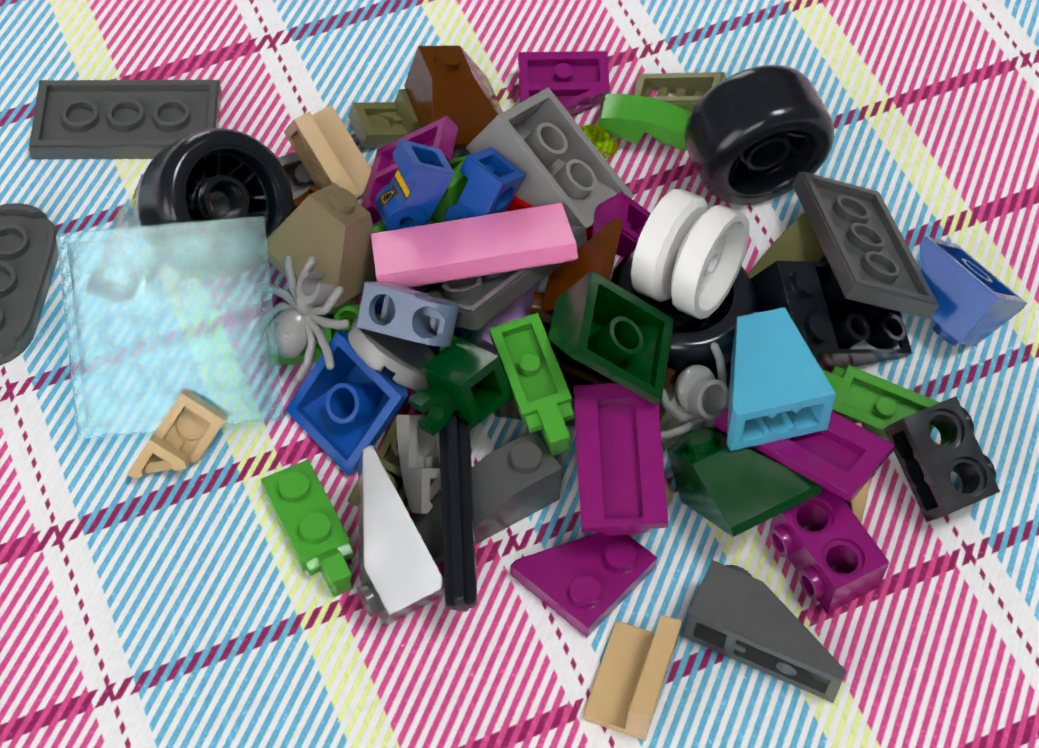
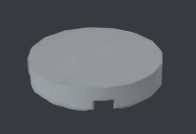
(394, 353)

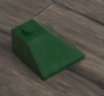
(614, 334)
(734, 486)

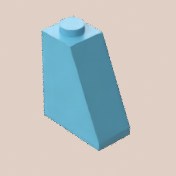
(774, 383)

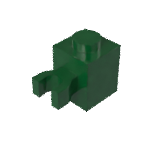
(462, 383)

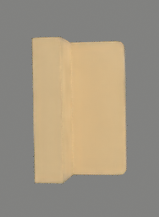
(329, 151)
(632, 677)

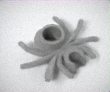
(301, 321)
(699, 396)

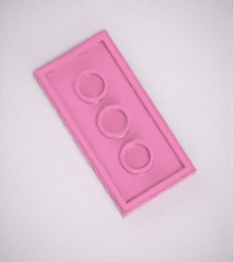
(474, 246)

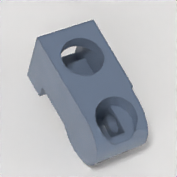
(408, 314)

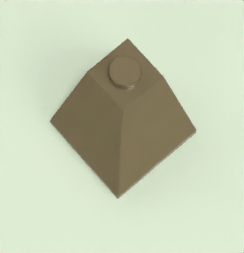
(335, 232)

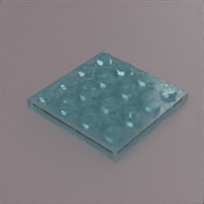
(167, 315)

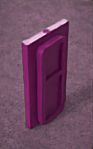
(833, 458)
(619, 461)

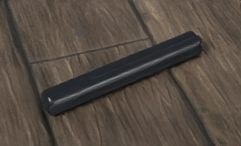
(457, 515)

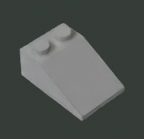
(554, 156)

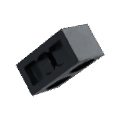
(930, 464)

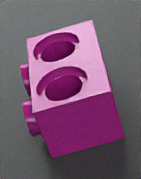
(838, 542)

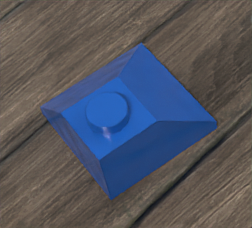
(968, 295)
(346, 405)

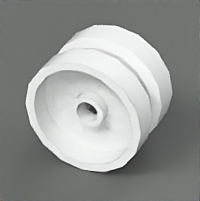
(689, 253)

